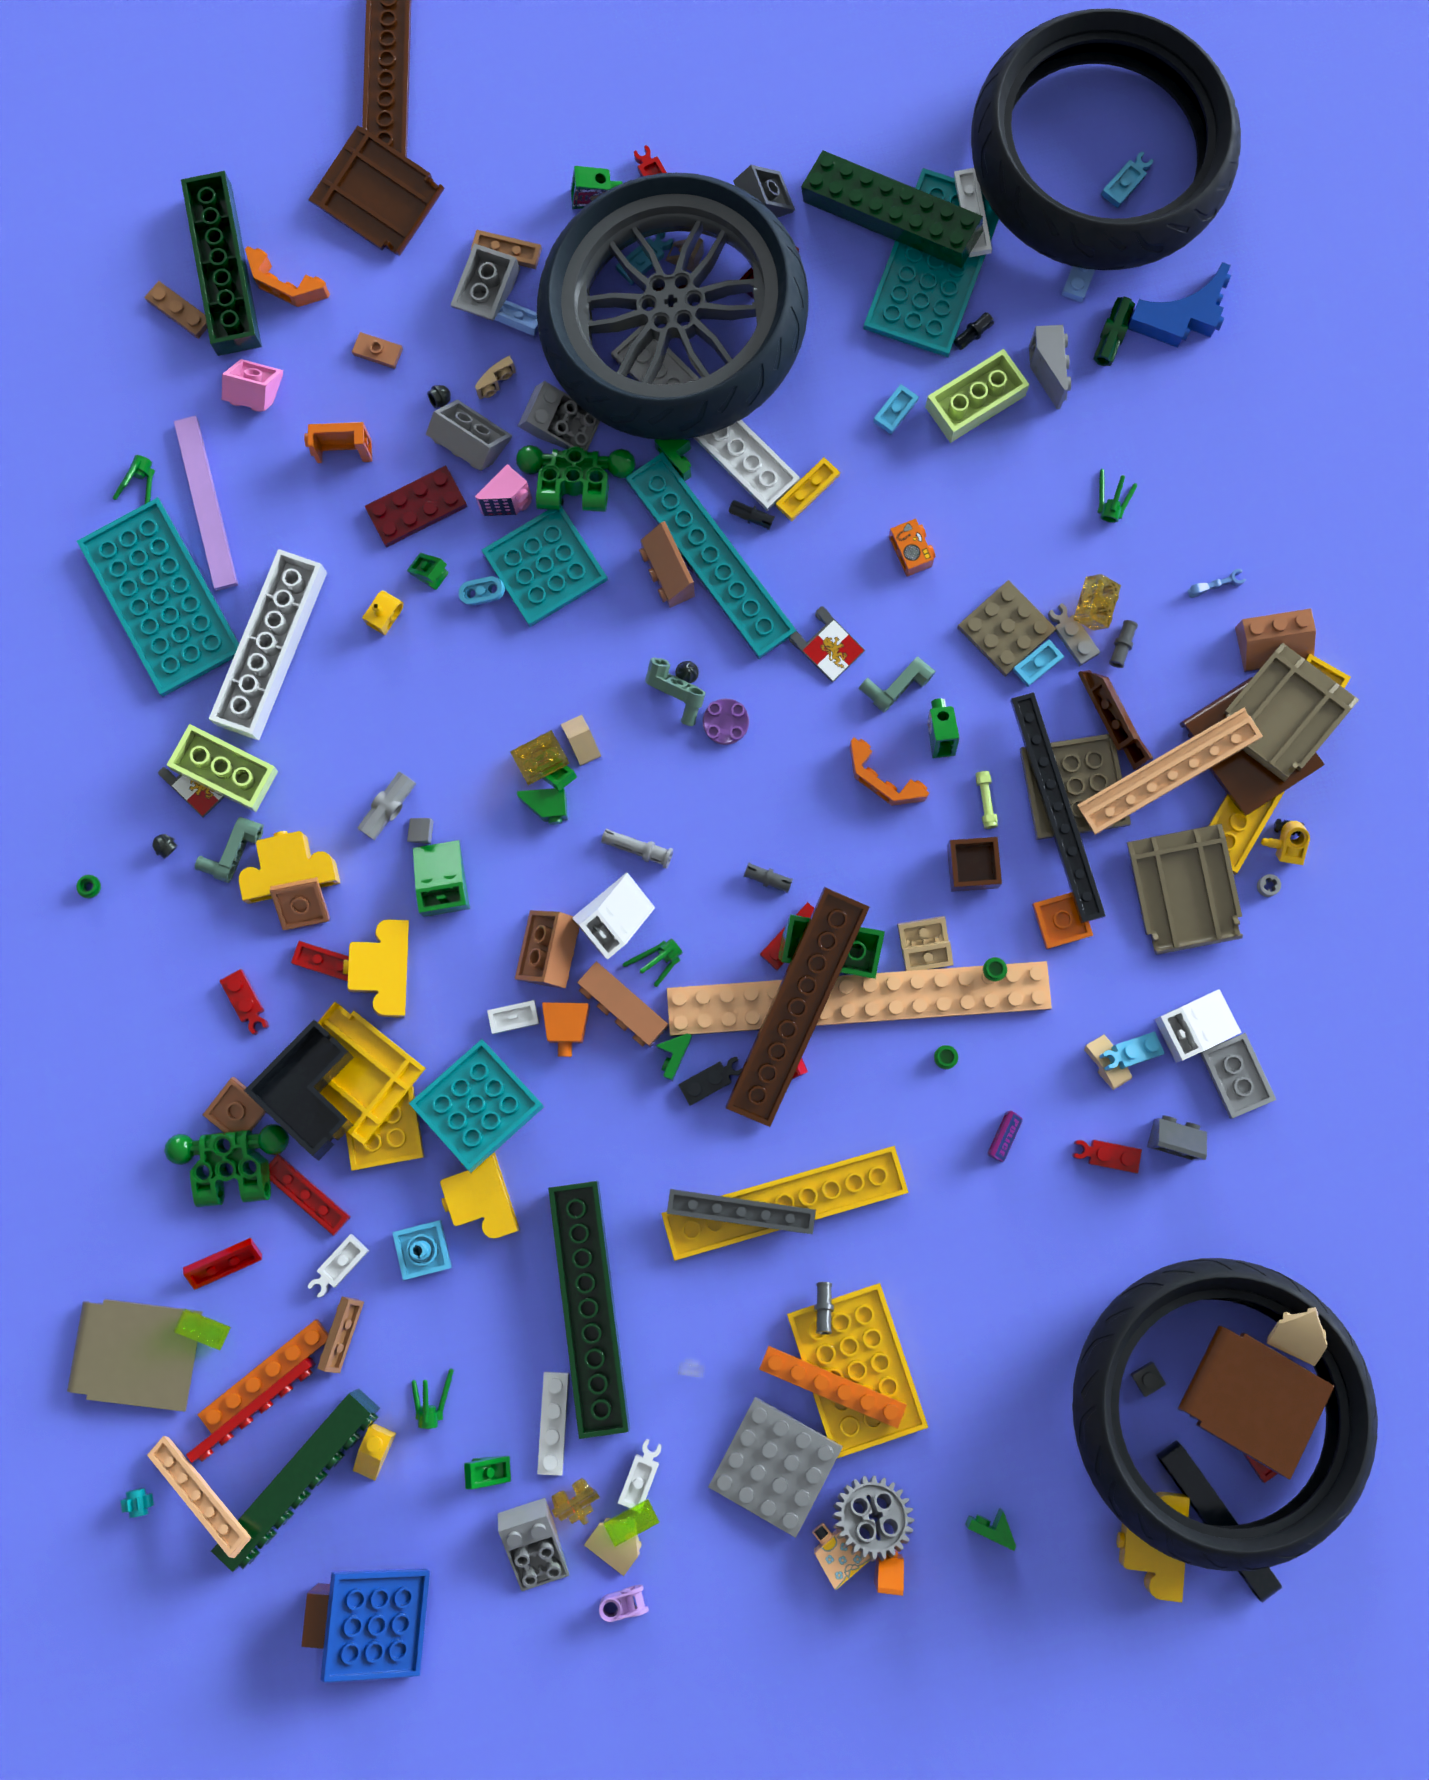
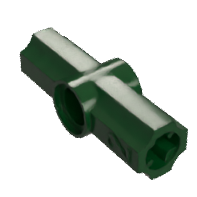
(1114, 331)

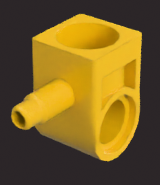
(383, 612)
(1289, 849)

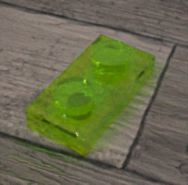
(202, 1329)
(631, 1522)

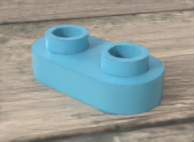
(482, 590)

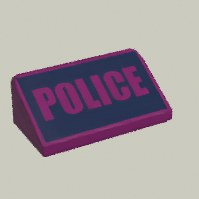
(1005, 1136)

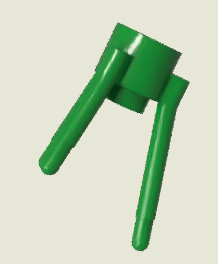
(139, 468)
(1112, 510)
(668, 952)
(427, 1414)

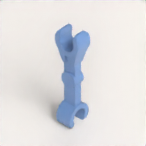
(1200, 588)

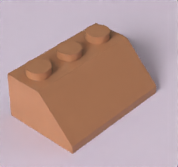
(667, 566)
(1264, 634)
(547, 949)

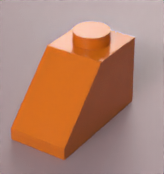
(890, 1574)

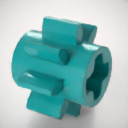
(137, 1502)

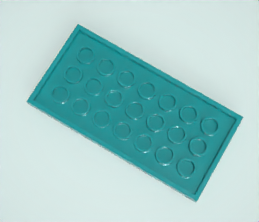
(921, 295)
(160, 597)

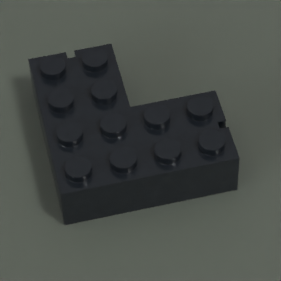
(292, 1089)

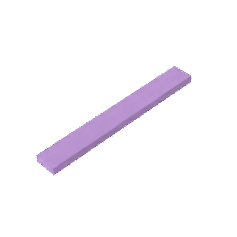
(206, 503)

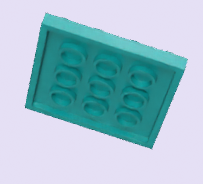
(544, 565)
(476, 1105)

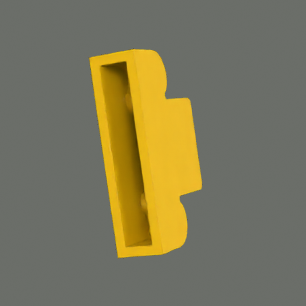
(283, 861)
(381, 968)
(480, 1196)
(1164, 1573)

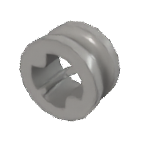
(1275, 889)

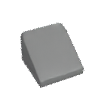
(420, 830)

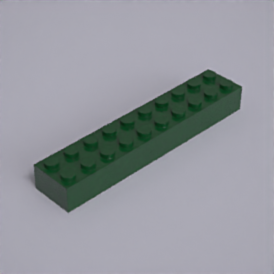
(589, 1310)

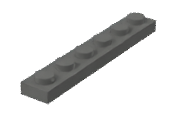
(741, 1211)

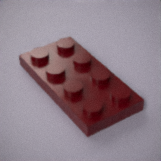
(415, 506)

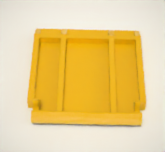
(375, 1076)

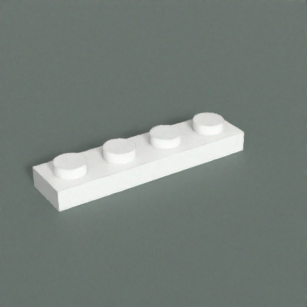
(971, 199)
(553, 1423)

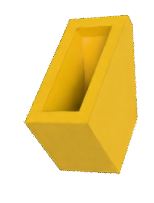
(373, 1451)

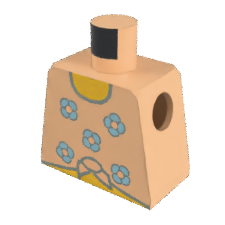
(834, 1558)

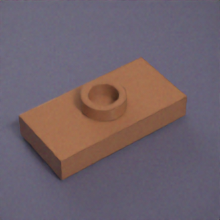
(377, 350)

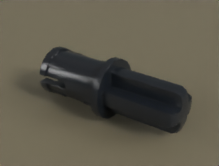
(974, 331)
(751, 514)

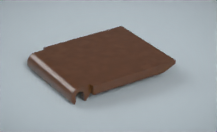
(377, 192)
(1240, 775)
(1256, 1400)

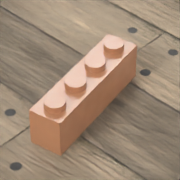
(623, 1004)

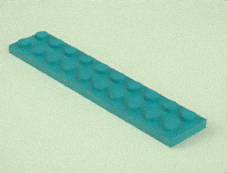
(711, 555)

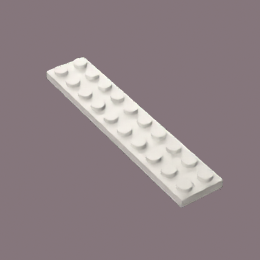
(734, 447)

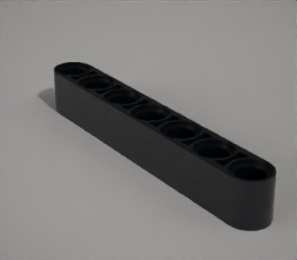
(1211, 1510)

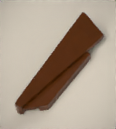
(1115, 718)

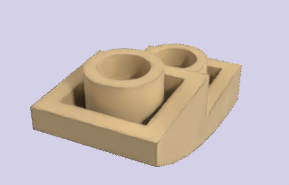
(488, 383)
(1114, 1077)

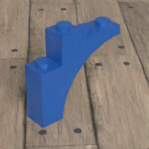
(1174, 319)

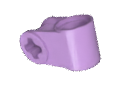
(625, 1604)

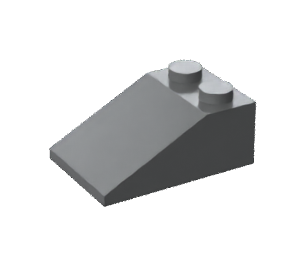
(485, 282)

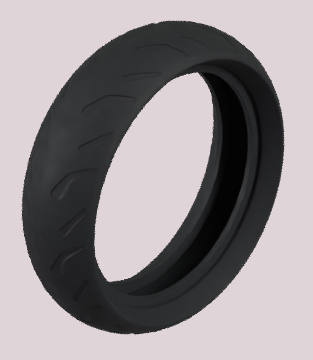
(1123, 41)
(1349, 1411)

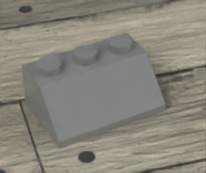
(467, 434)

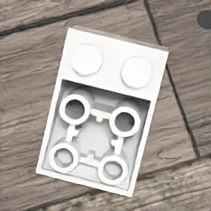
(614, 915)
(1197, 1026)

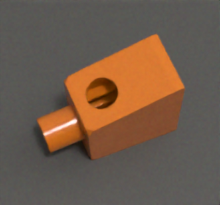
(565, 1024)

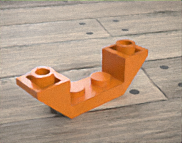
(308, 291)
(911, 793)

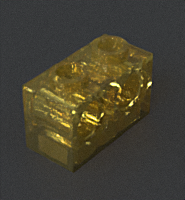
(1097, 602)

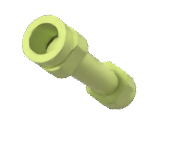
(983, 780)

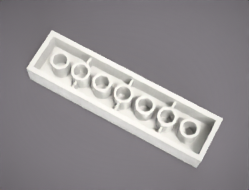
(268, 645)

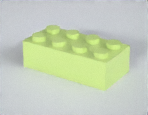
(977, 395)
(222, 768)

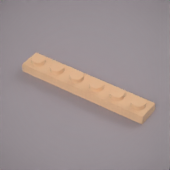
(199, 1497)

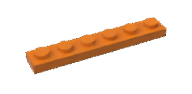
(264, 1376)
(833, 1386)

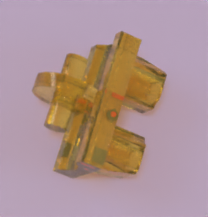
(566, 1507)

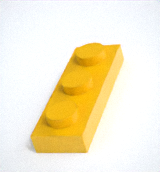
(807, 489)

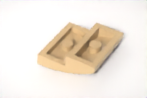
(925, 944)

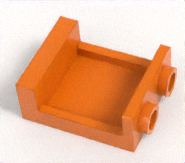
(338, 437)

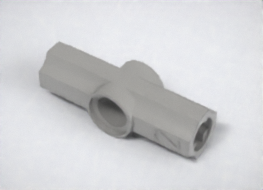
(386, 805)

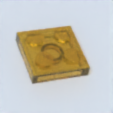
(539, 757)

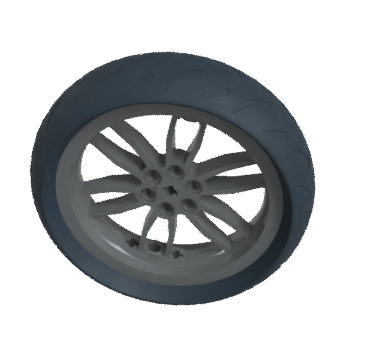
(630, 215)

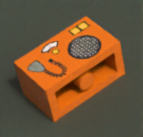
(911, 547)

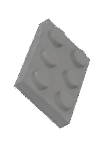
(1237, 1076)

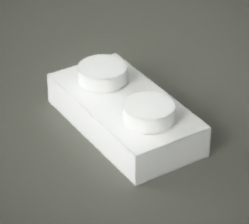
(513, 1017)

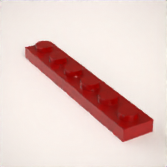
(244, 1417)

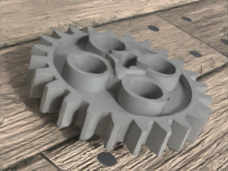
(894, 1514)

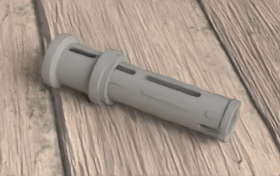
(647, 851)

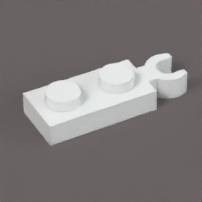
(339, 1264)
(640, 1477)

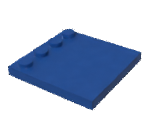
(375, 1624)

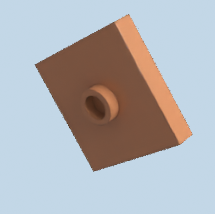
(299, 903)
(234, 1109)

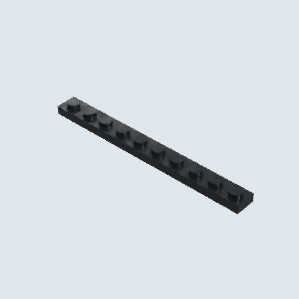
(1057, 808)

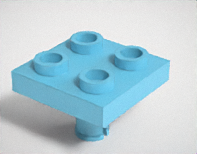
(422, 1250)

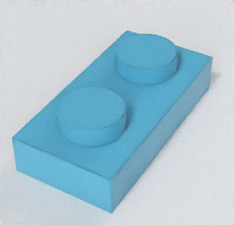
(896, 409)
(1038, 663)

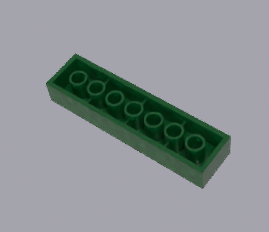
(892, 209)
(221, 263)
(301, 1474)

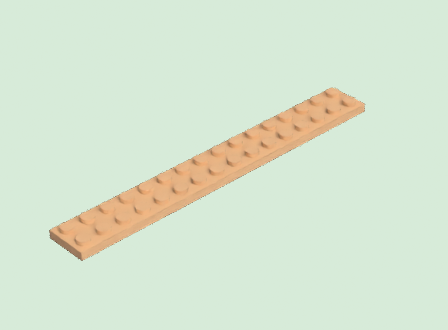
(866, 999)

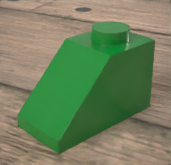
(546, 804)

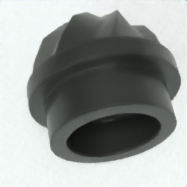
(439, 396)
(687, 671)
(164, 845)

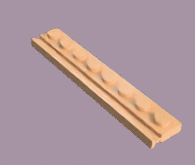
(1169, 771)

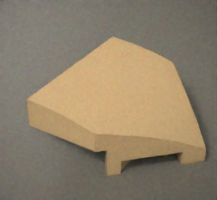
(1300, 1336)
(617, 1557)

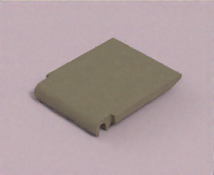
(1293, 710)
(1186, 889)
(132, 1355)

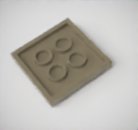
(1006, 628)

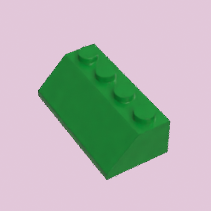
(862, 958)

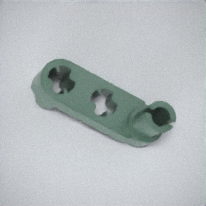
(916, 671)
(660, 678)
(243, 831)

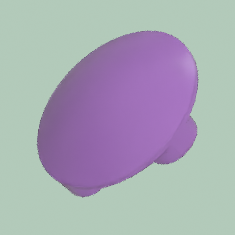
(725, 721)

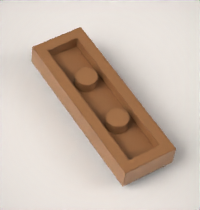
(525, 252)
(177, 309)
(340, 1335)

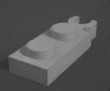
(1074, 636)

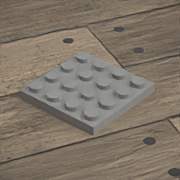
(775, 1467)

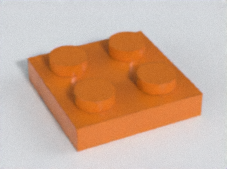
(1060, 921)

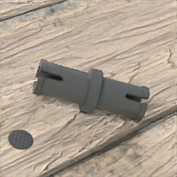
(1123, 644)
(768, 877)
(824, 1308)

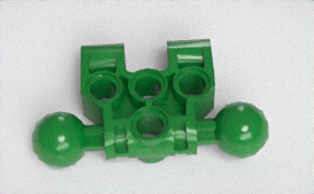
(564, 469)
(213, 1155)

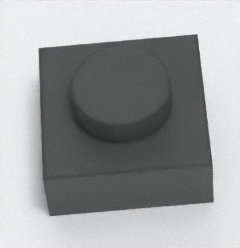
(1148, 1379)

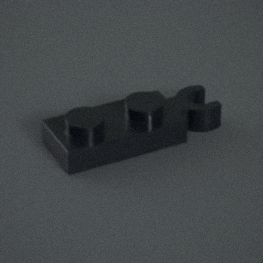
(708, 1081)

